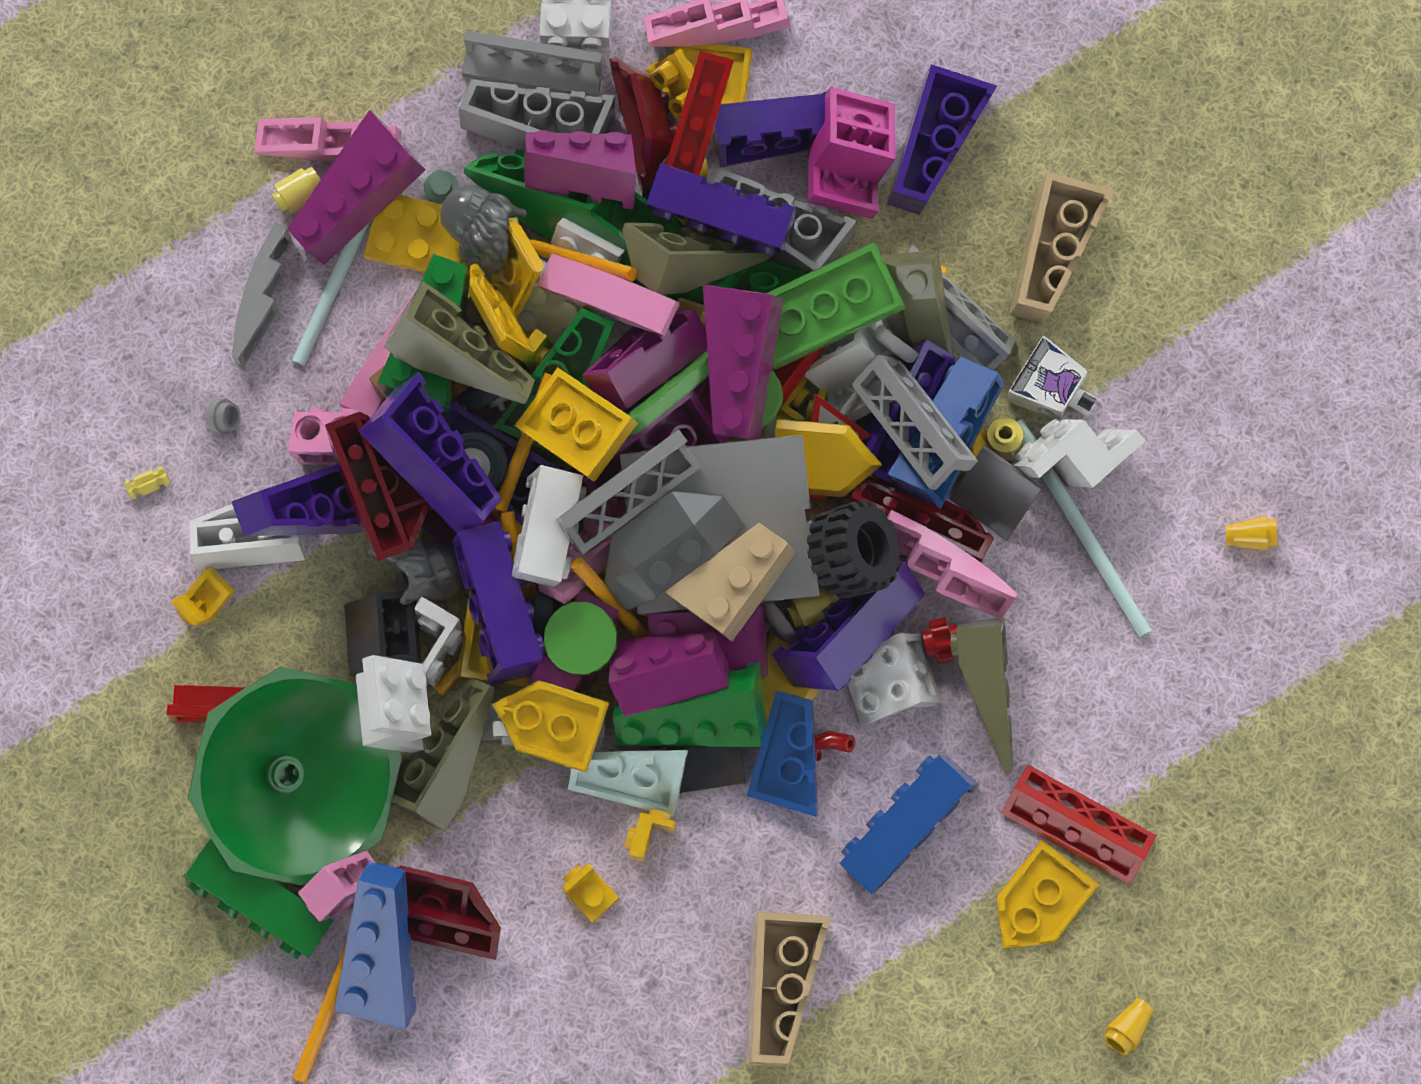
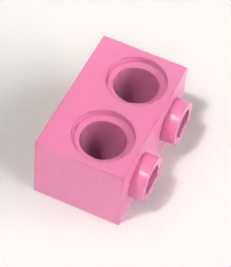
(305, 424)
(334, 886)

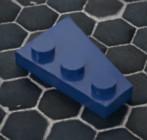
(787, 756)

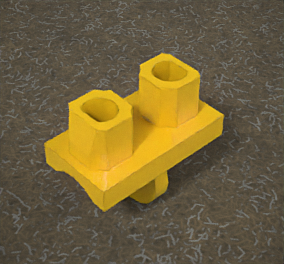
(675, 74)

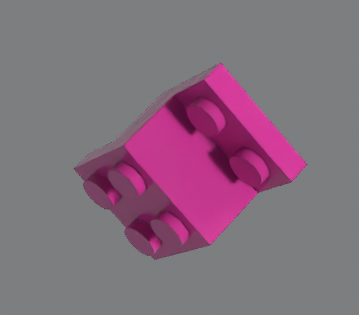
(851, 153)

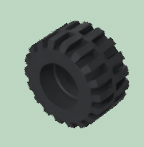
(853, 549)

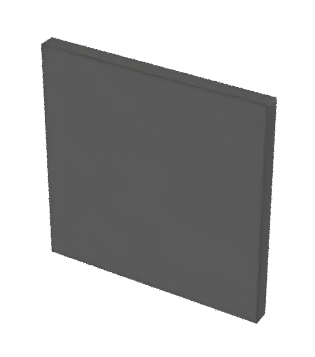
(996, 493)

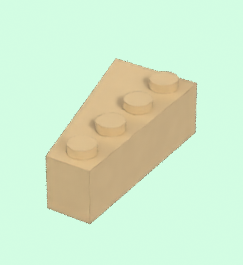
(1055, 242)
(780, 982)

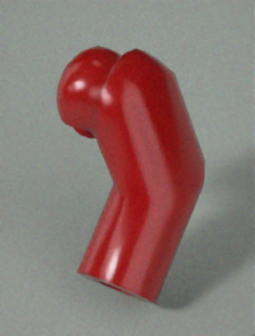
(833, 741)

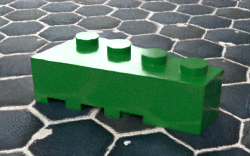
(453, 282)
(572, 353)
(715, 719)
(259, 900)

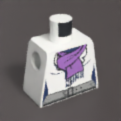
(1051, 383)

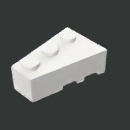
(543, 541)
(220, 543)

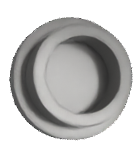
(222, 416)

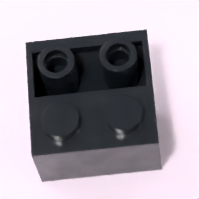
(381, 628)

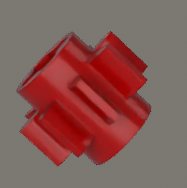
(938, 640)

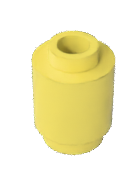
(295, 189)
(1005, 428)
(809, 609)

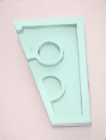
(634, 778)

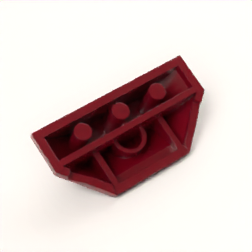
(644, 118)
(382, 499)
(950, 522)
(450, 914)

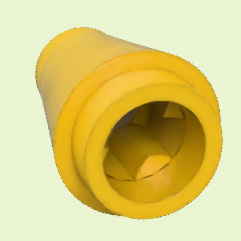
(1253, 533)
(1128, 1027)

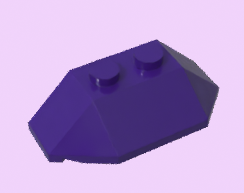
(929, 371)

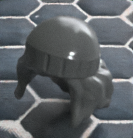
(479, 225)
(426, 572)

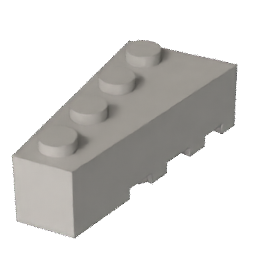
(508, 112)
(815, 234)

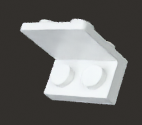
(440, 626)
(893, 680)

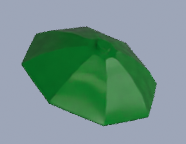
(289, 777)

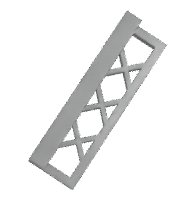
(532, 64)
(972, 329)
(924, 415)
(620, 481)

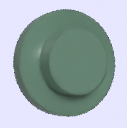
(439, 186)

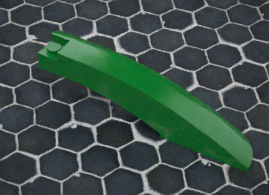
(605, 219)

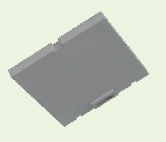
(763, 485)

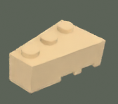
(734, 580)

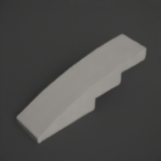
(257, 306)

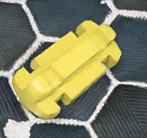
(147, 482)

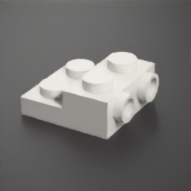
(576, 23)

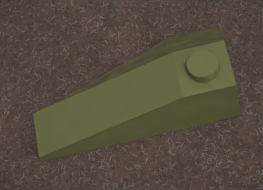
(684, 260)
(922, 292)
(440, 342)
(984, 663)
(436, 779)

